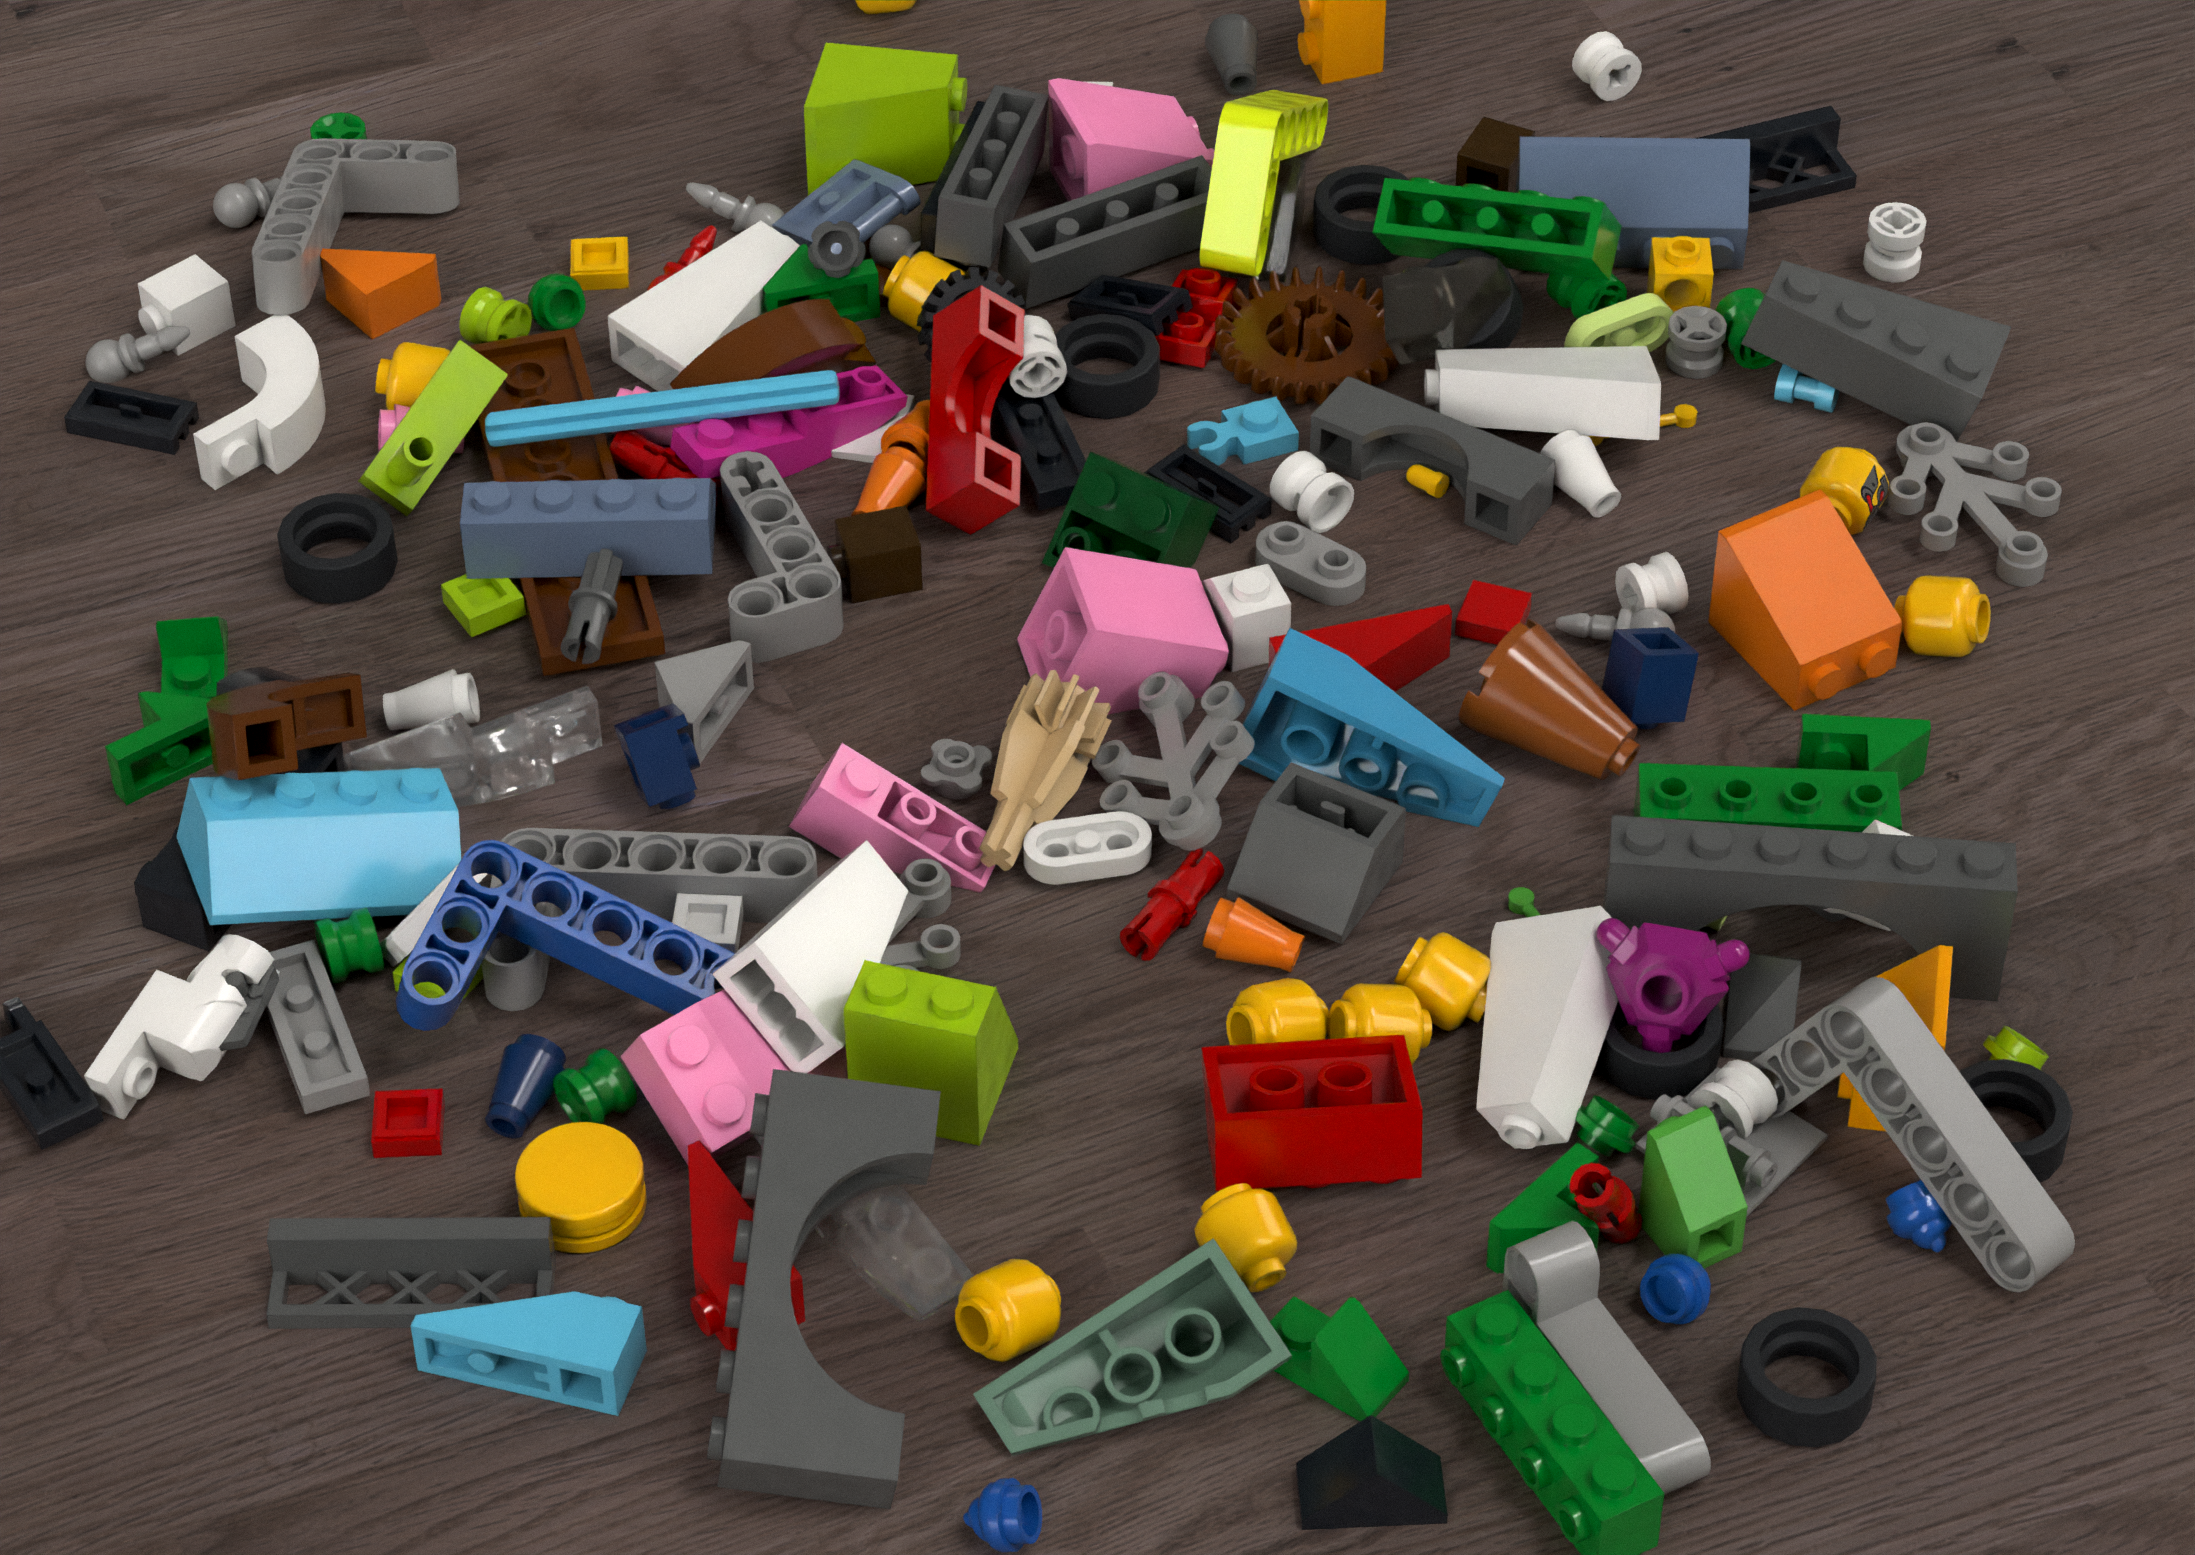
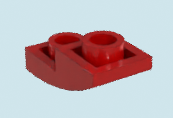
(1193, 334)

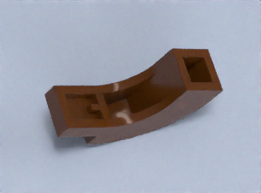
(781, 343)
(265, 724)

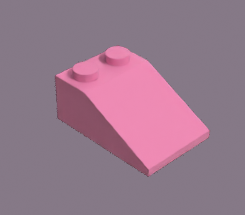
(705, 1073)

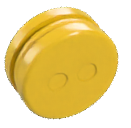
(587, 1184)

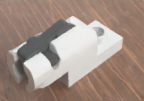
(185, 1023)

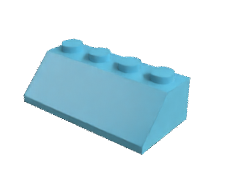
(318, 843)

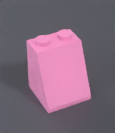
(1115, 135)
(1121, 623)

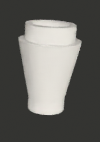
(1582, 472)
(432, 701)

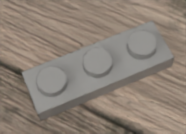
(314, 1031)

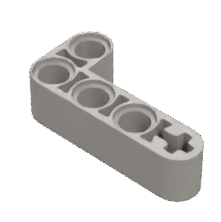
(797, 587)
(1558, 1289)

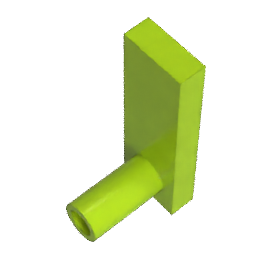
(433, 428)

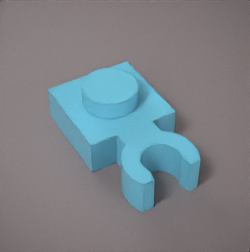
(1248, 430)

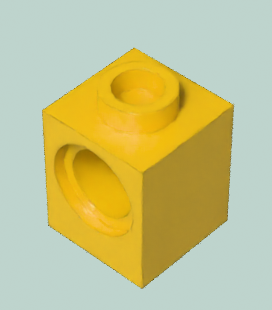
(1681, 271)

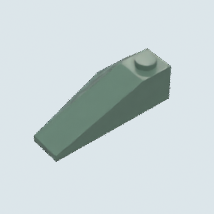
(1153, 1353)

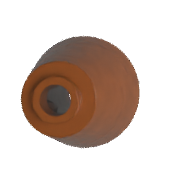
(1549, 706)

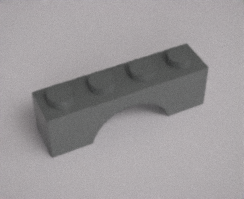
(1374, 432)

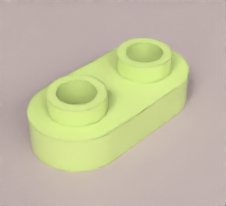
(1628, 323)

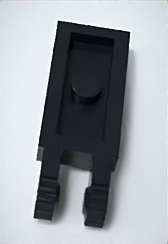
(43, 1081)

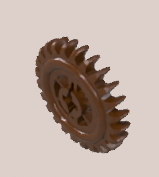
(1308, 317)

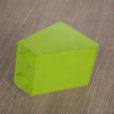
(883, 110)
(931, 1036)

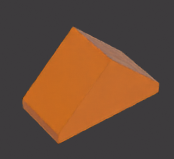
(380, 287)

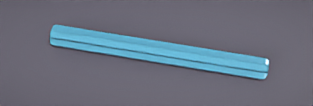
(662, 408)

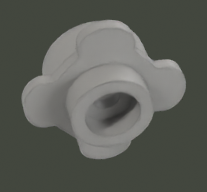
(956, 768)

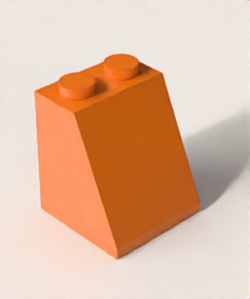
(1802, 602)

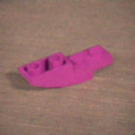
(796, 436)

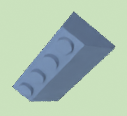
(1650, 188)
(558, 523)

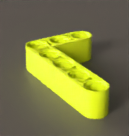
(1247, 156)

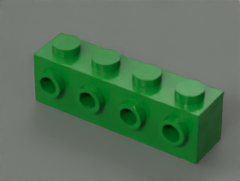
(1518, 228)
(1769, 796)
(1551, 1429)

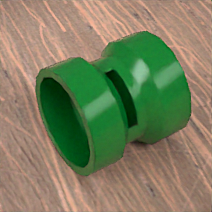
(1585, 294)
(1738, 311)

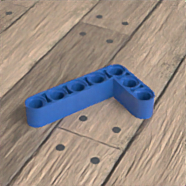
(565, 937)

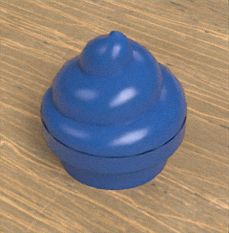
(1918, 1217)
(1675, 1289)
(1006, 1515)

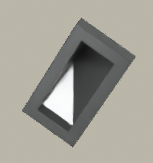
(1761, 1005)

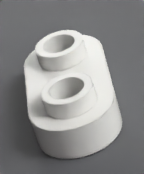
(1087, 847)

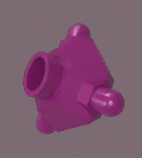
(1667, 977)

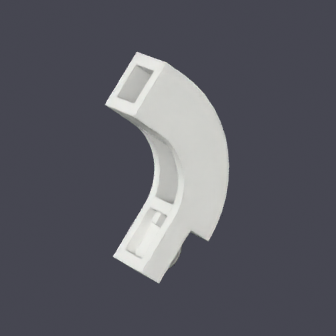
(283, 418)

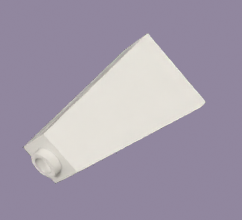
(696, 306)
(1549, 390)
(807, 958)
(1543, 1024)

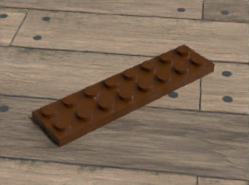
(548, 372)

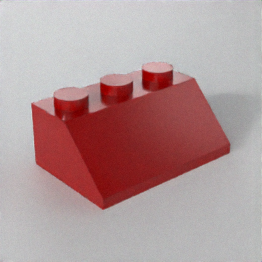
(1312, 1112)

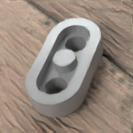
(1311, 563)

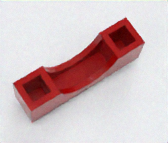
(972, 355)

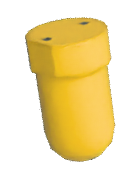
(1428, 480)

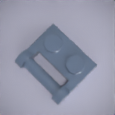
(855, 195)

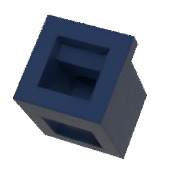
(660, 756)

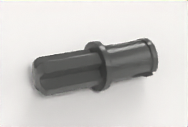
(592, 606)

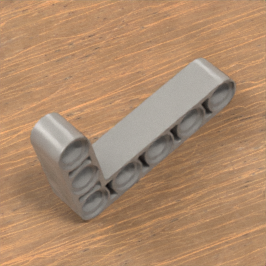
(336, 178)
(648, 873)
(1933, 1122)

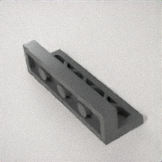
(408, 1256)

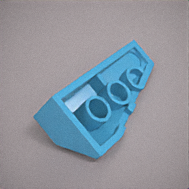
(1355, 729)

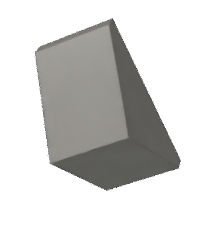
(707, 689)

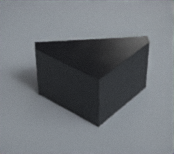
(1370, 1480)

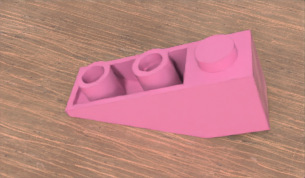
(863, 802)

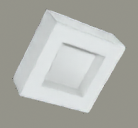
(711, 917)

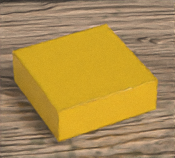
(600, 263)

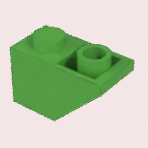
(1691, 1190)

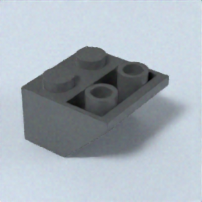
(1318, 853)

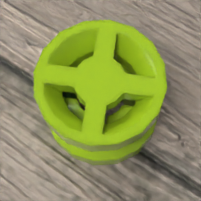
(491, 318)

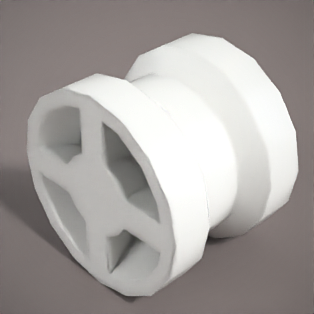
(1606, 66)
(1653, 585)
(1738, 1097)

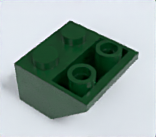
(1131, 517)

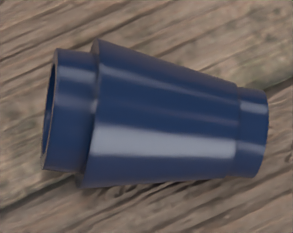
(523, 1084)

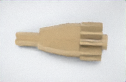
(1041, 760)

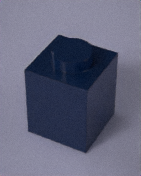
(1650, 675)

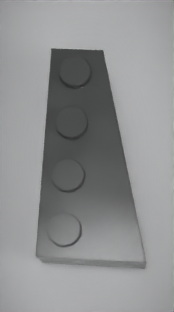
(1878, 345)

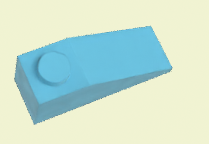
(544, 1347)

